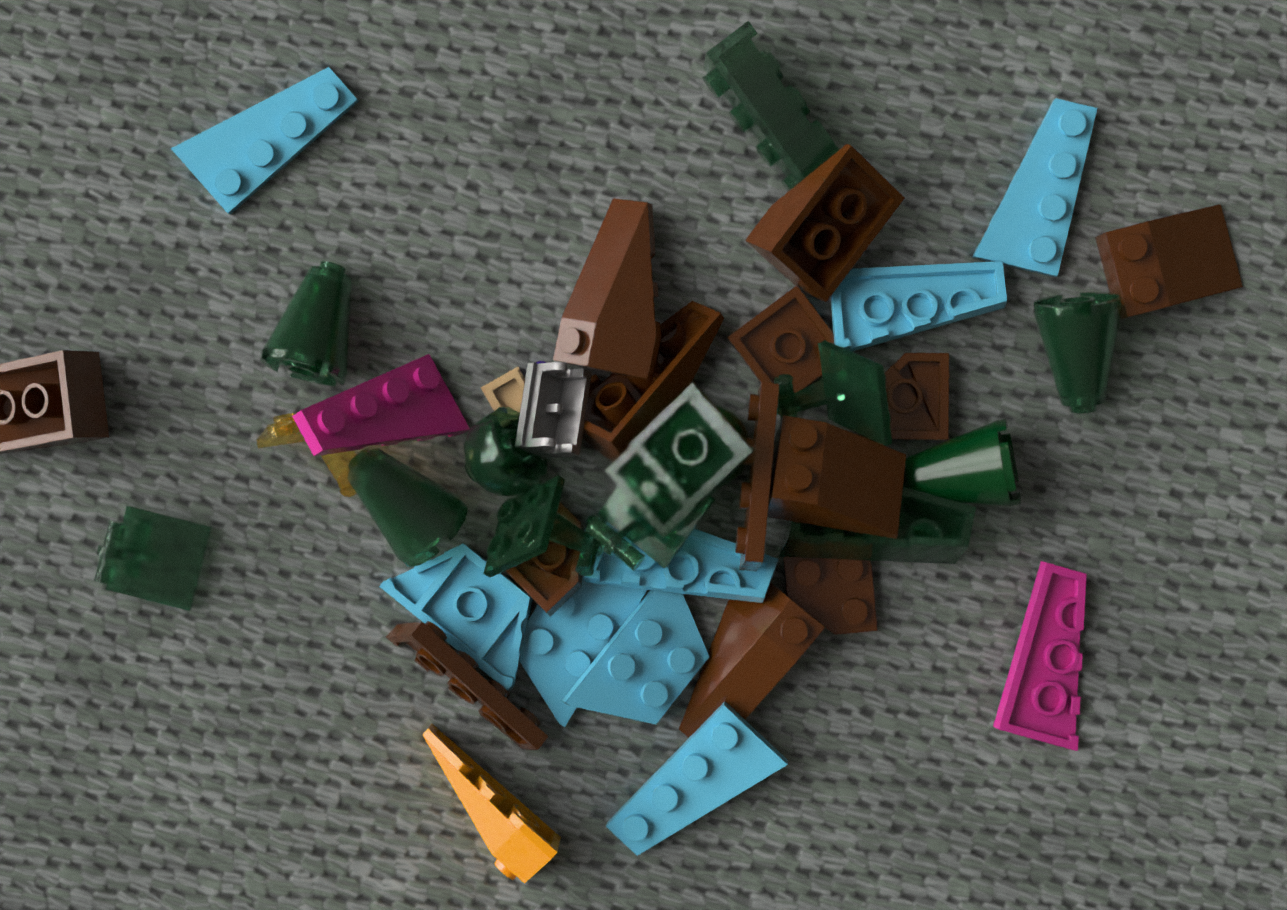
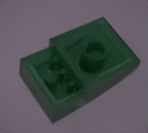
(679, 460)

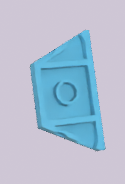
(474, 611)
(565, 644)
(643, 662)

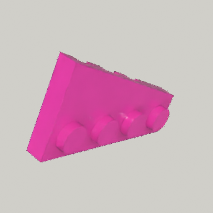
(384, 411)
(1047, 661)

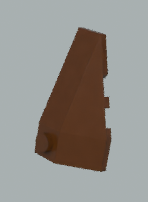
(611, 309)
(626, 404)
(750, 655)

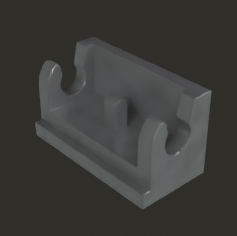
(553, 410)

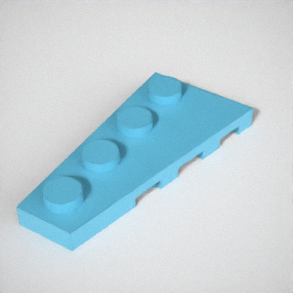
(260, 141)
(1040, 200)
(905, 300)
(700, 568)
(705, 772)

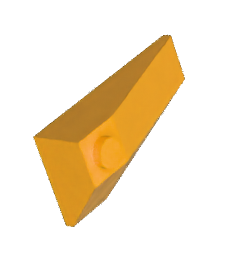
(507, 826)

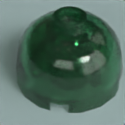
(495, 460)

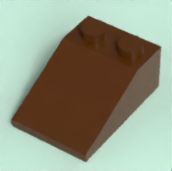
(826, 222)
(1169, 260)
(52, 401)
(835, 479)

